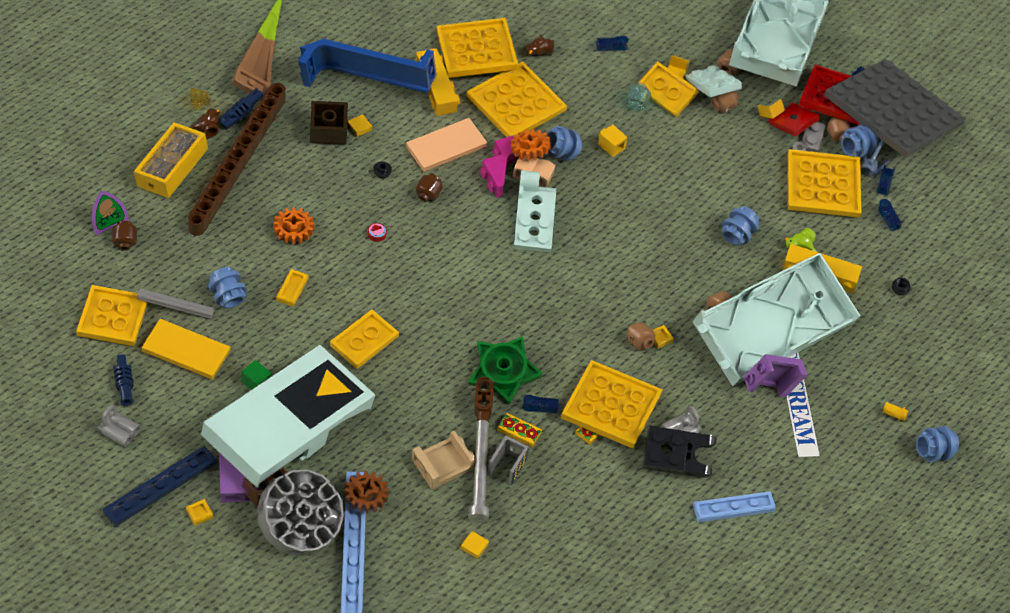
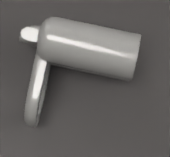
(685, 421)
(118, 426)

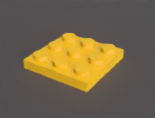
(112, 316)

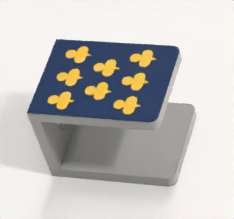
(505, 447)

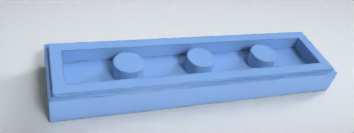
(734, 506)

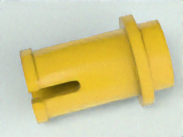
(895, 411)

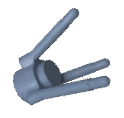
(869, 166)

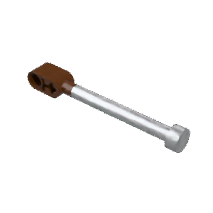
(479, 512)

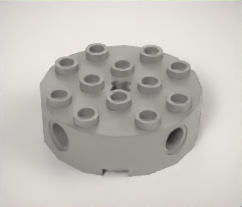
(316, 501)

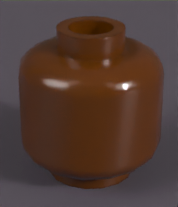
(429, 187)
(124, 235)

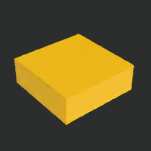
(359, 125)
(662, 337)
(199, 512)
(474, 545)

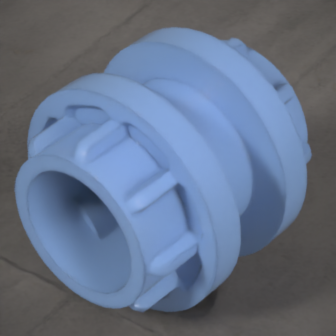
(859, 141)
(564, 143)
(740, 225)
(226, 286)
(937, 444)

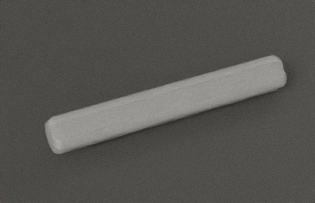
(175, 303)

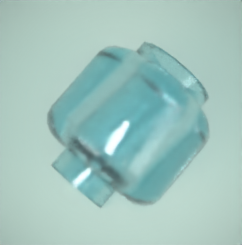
(638, 97)

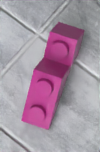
(494, 168)

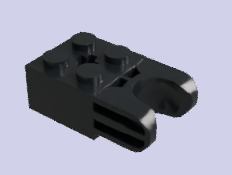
(682, 449)

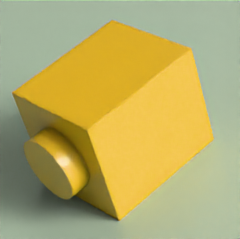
(612, 140)

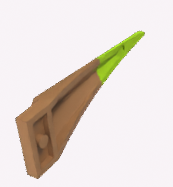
(256, 65)

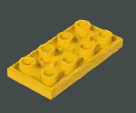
(186, 349)

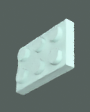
(713, 81)

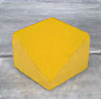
(771, 111)

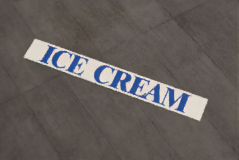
(802, 420)

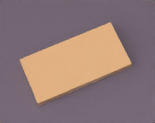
(446, 144)

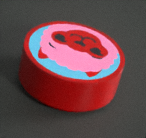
(377, 232)

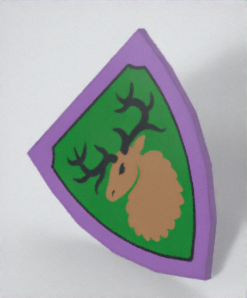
(107, 212)

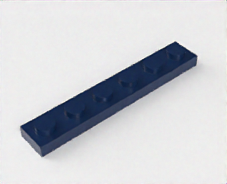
(159, 486)

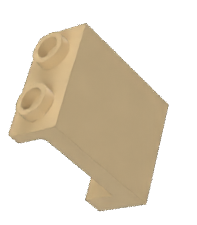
(444, 460)

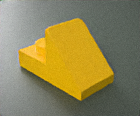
(678, 65)

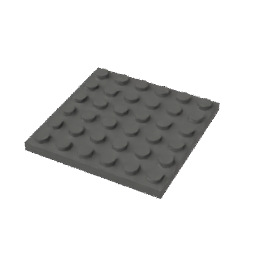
(895, 107)

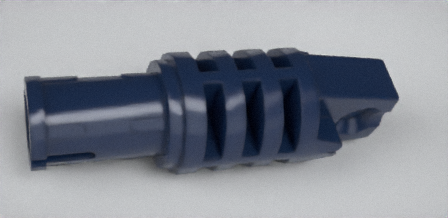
(240, 109)
(123, 380)

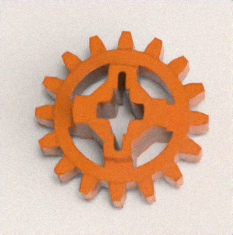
(530, 144)
(293, 225)

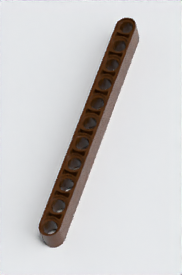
(236, 159)

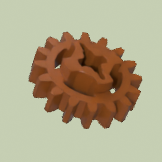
(366, 492)

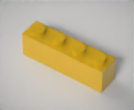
(442, 89)
(844, 271)

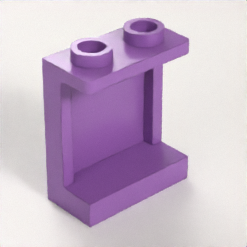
(776, 372)
(231, 482)

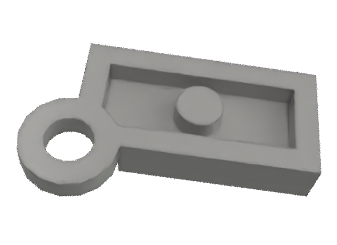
(811, 138)

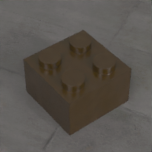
(328, 122)

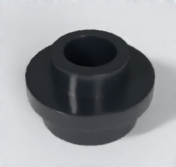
(382, 173)
(902, 282)

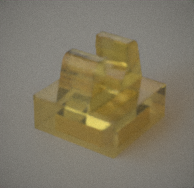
(199, 98)

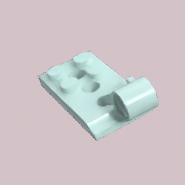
(524, 223)

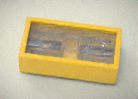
(171, 160)

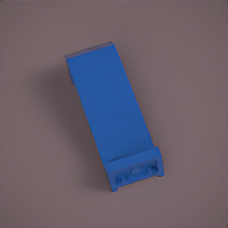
(367, 64)

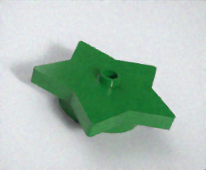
(505, 367)

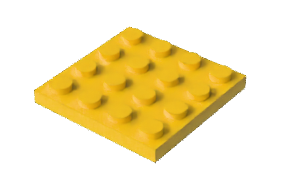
(477, 47)
(516, 100)
(824, 183)
(611, 404)

